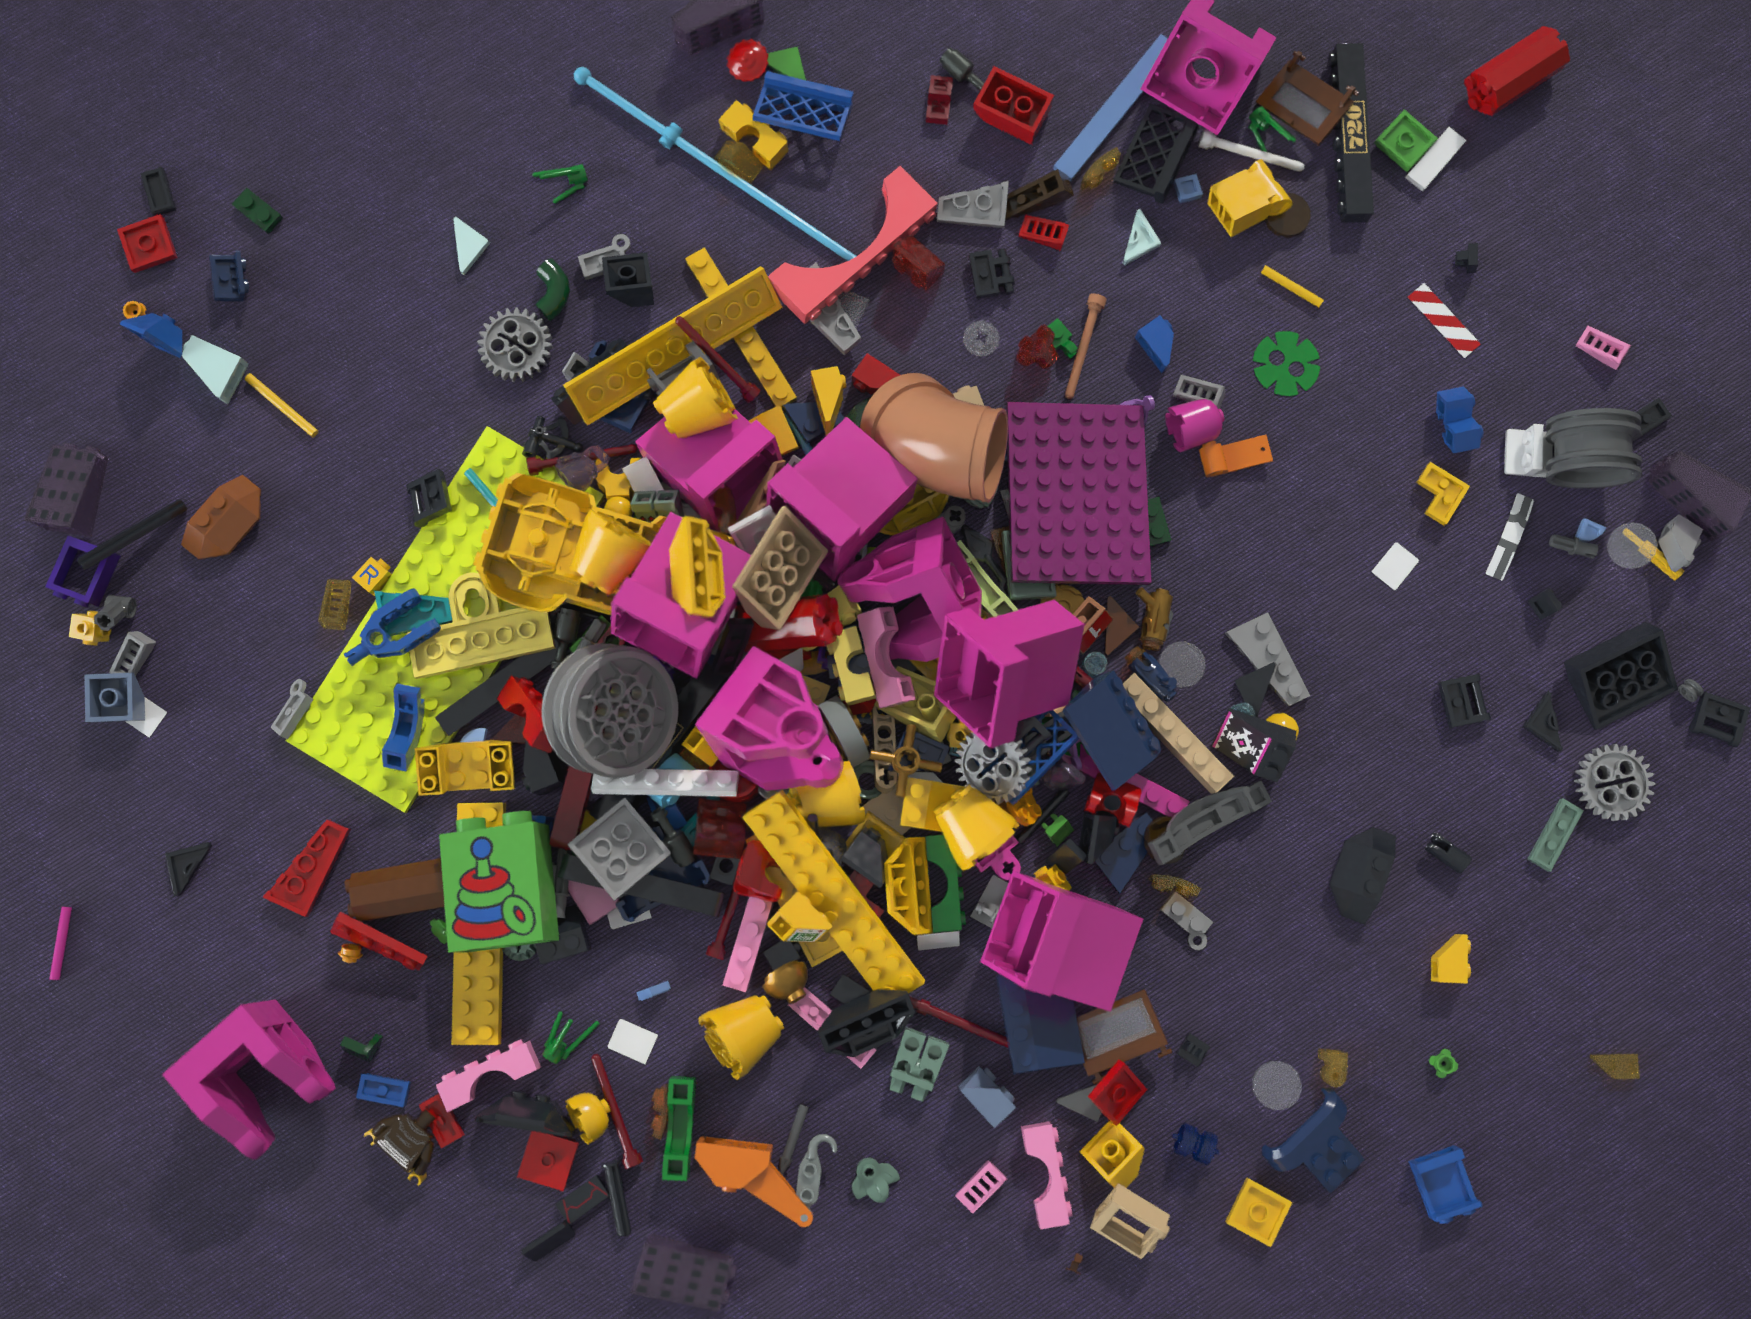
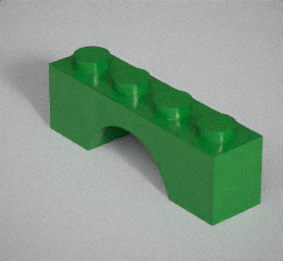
(946, 914)
(680, 1128)

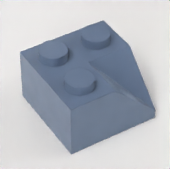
(113, 698)
(986, 1096)

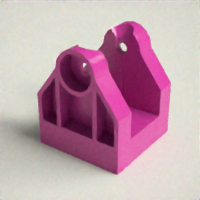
(1206, 37)
(910, 564)
(770, 727)
(221, 1099)

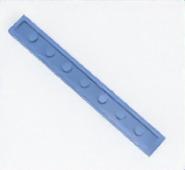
(1109, 114)

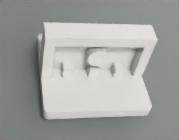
(1527, 451)

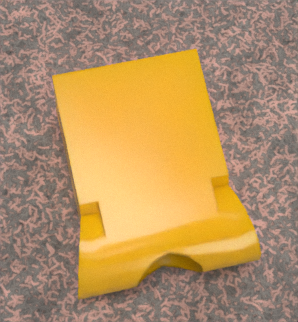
(1248, 198)

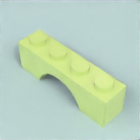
(993, 599)

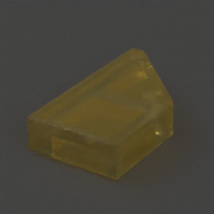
(1618, 1065)

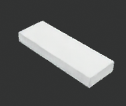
(1435, 159)

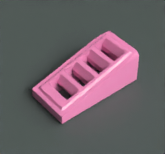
(1606, 340)
(1000, 1179)

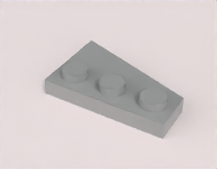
(975, 207)

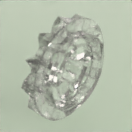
(977, 347)

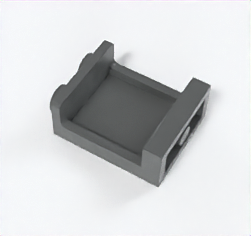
(664, 379)

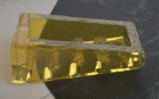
(326, 615)

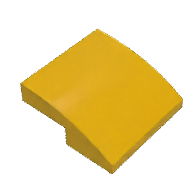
(776, 423)

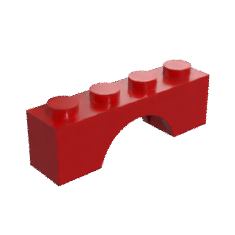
(522, 699)

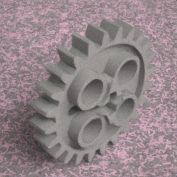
(527, 328)
(1007, 783)
(1619, 802)

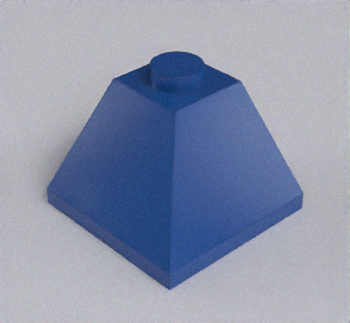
(157, 331)

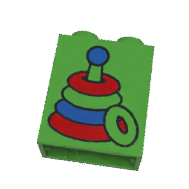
(498, 884)

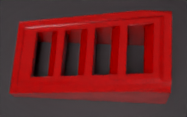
(1054, 226)

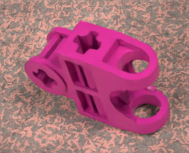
(998, 857)

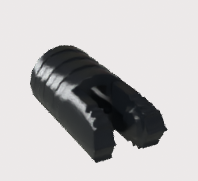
(1448, 853)

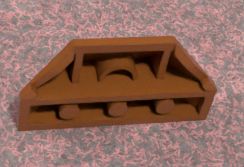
(223, 519)

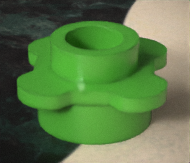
(1448, 1068)

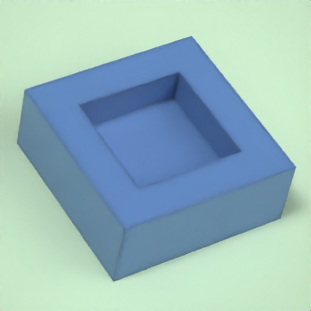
(1188, 188)

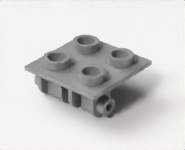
(990, 901)

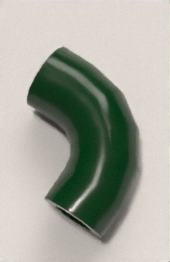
(557, 289)

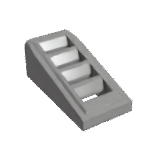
(1211, 389)
(143, 651)

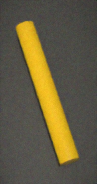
(1292, 286)

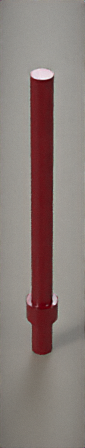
(924, 1007)

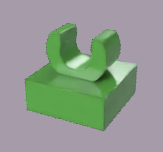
(1058, 829)

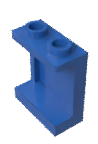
(1444, 1184)

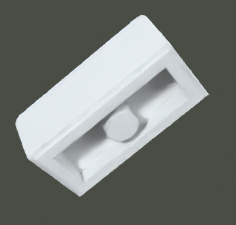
(642, 477)

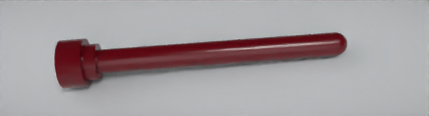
(747, 390)
(537, 465)
(717, 948)
(630, 1155)

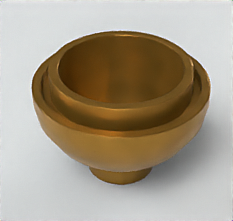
(787, 982)

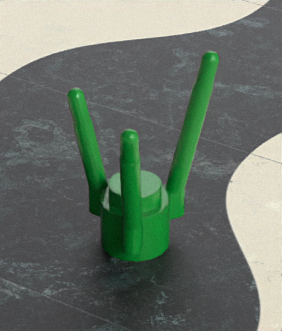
(1262, 120)
(575, 174)
(555, 1047)

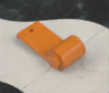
(1234, 456)

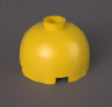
(588, 1115)

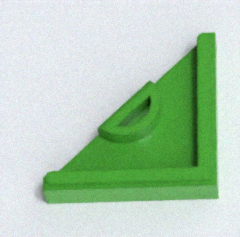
(787, 63)

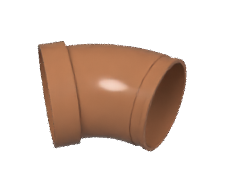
(938, 438)

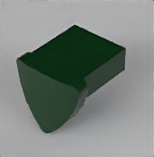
(360, 1050)

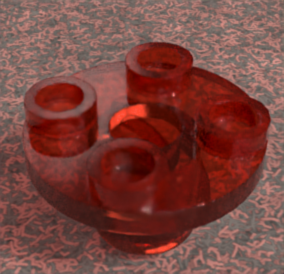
(1038, 348)

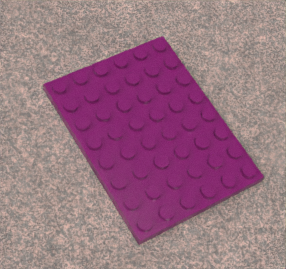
(1077, 494)

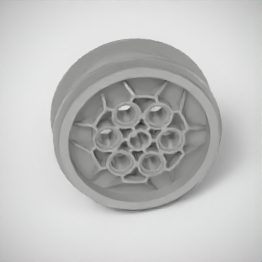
(585, 682)

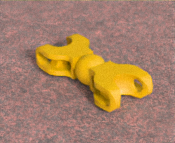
(617, 490)

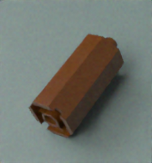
(395, 890)

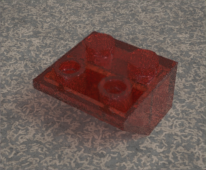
(917, 262)
(719, 829)

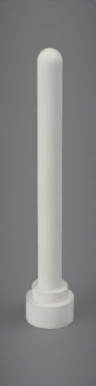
(1209, 140)

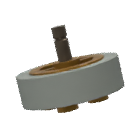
(845, 731)

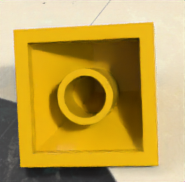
(1115, 1154)

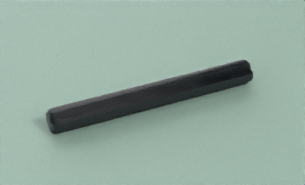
(131, 534)

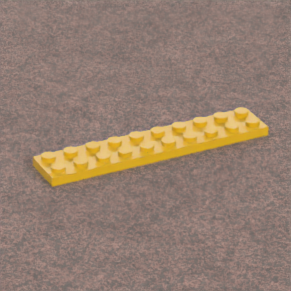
(715, 319)
(831, 892)
(478, 973)

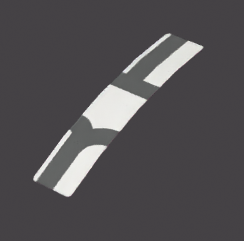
(1510, 537)

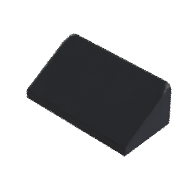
(549, 1241)

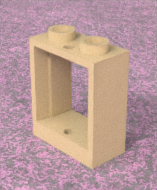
(1122, 1233)

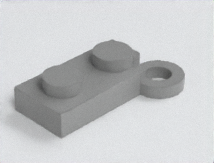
(592, 262)
(293, 710)
(1188, 918)

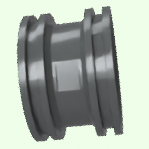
(1593, 448)

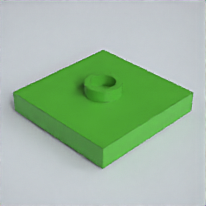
(1405, 140)

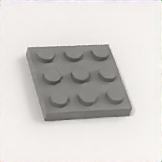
(619, 849)

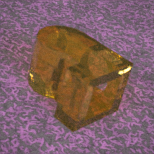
(1335, 1066)

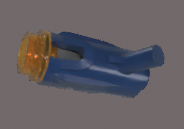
(1151, 673)

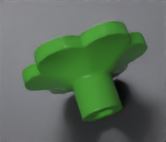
(439, 930)

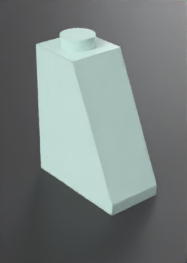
(215, 366)

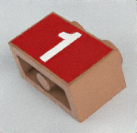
(1095, 619)

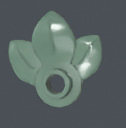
(876, 1182)

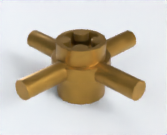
(913, 756)

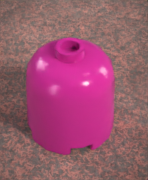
(1194, 423)

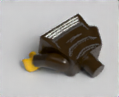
(406, 1141)

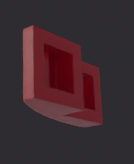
(939, 100)

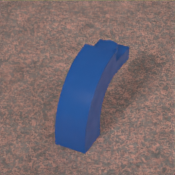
(405, 729)

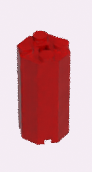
(1516, 71)
(810, 624)

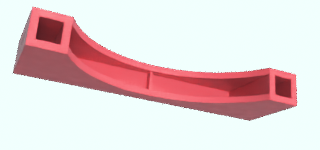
(812, 289)

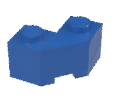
(1461, 429)

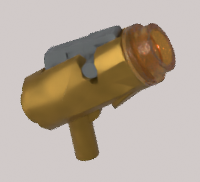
(1157, 618)

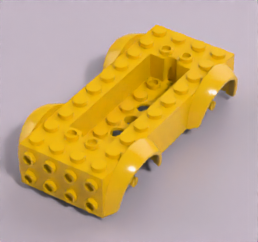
(535, 541)

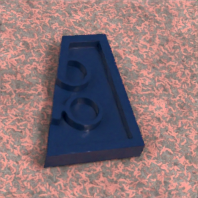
(1124, 853)

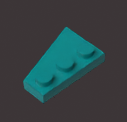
(426, 610)

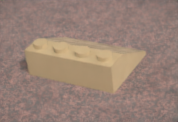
(778, 570)

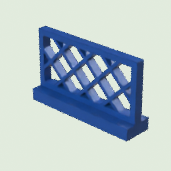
(807, 94)
(1047, 764)

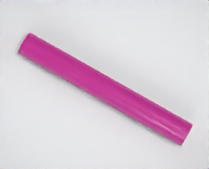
(60, 943)

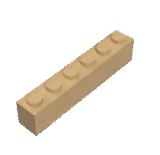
(1177, 737)

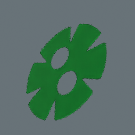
(1285, 381)

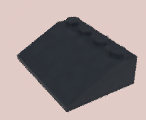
(1622, 674)

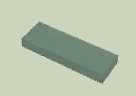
(1555, 835)

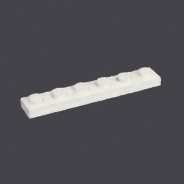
(670, 783)

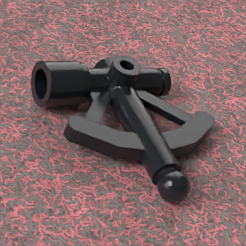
(539, 435)

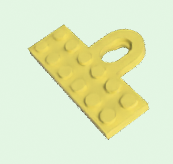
(483, 638)

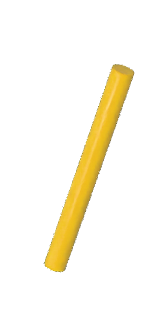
(281, 405)

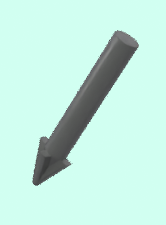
(785, 1159)

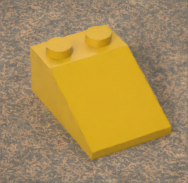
(921, 800)

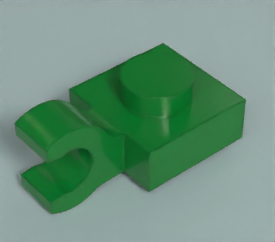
(1062, 338)

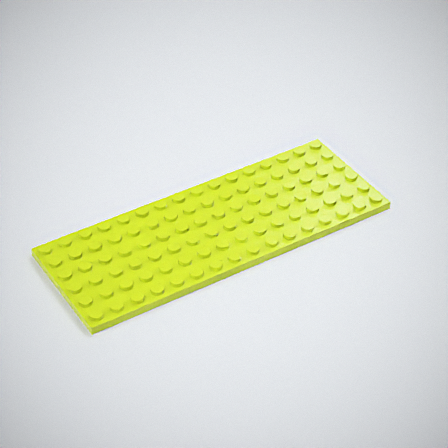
(356, 702)

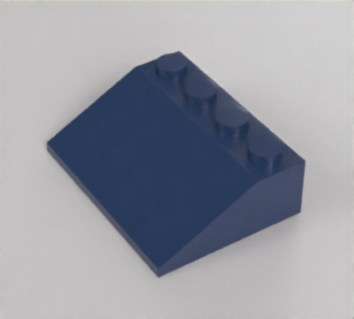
(1112, 729)
(1038, 1029)

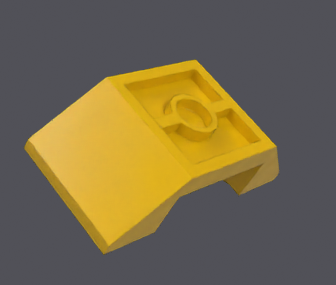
(464, 767)

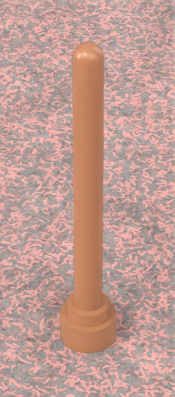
(1095, 305)

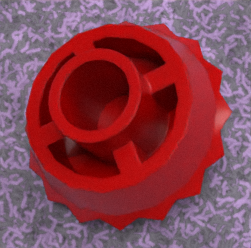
(747, 60)

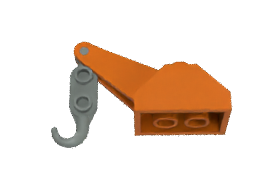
(749, 1166)

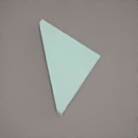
(1141, 239)
(469, 245)

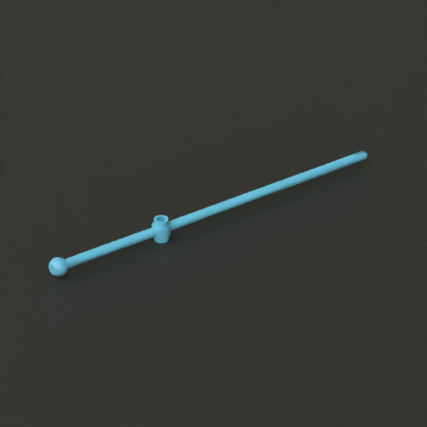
(671, 137)

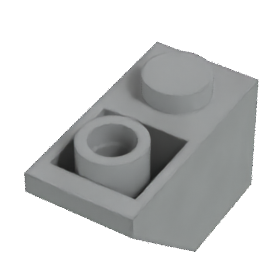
(1679, 541)

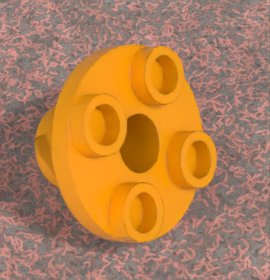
(1025, 810)

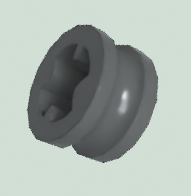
(1690, 690)

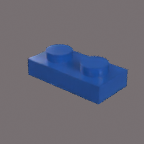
(383, 1090)

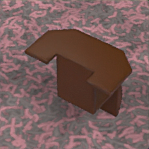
(1074, 1265)

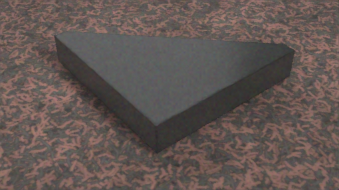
(1081, 1103)

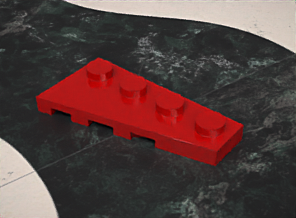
(306, 876)
(368, 937)

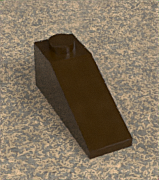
(1039, 194)

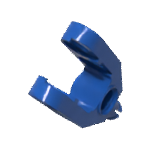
(376, 627)

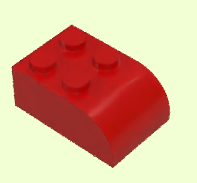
(1013, 105)

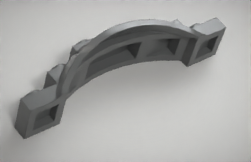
(1205, 817)

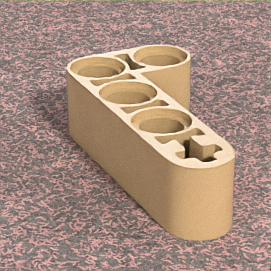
(885, 745)

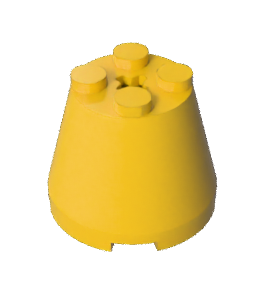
(695, 402)
(606, 552)
(833, 804)
(973, 825)
(741, 1033)

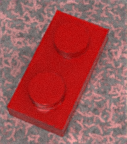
(445, 1126)

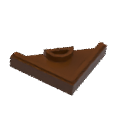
(1119, 628)

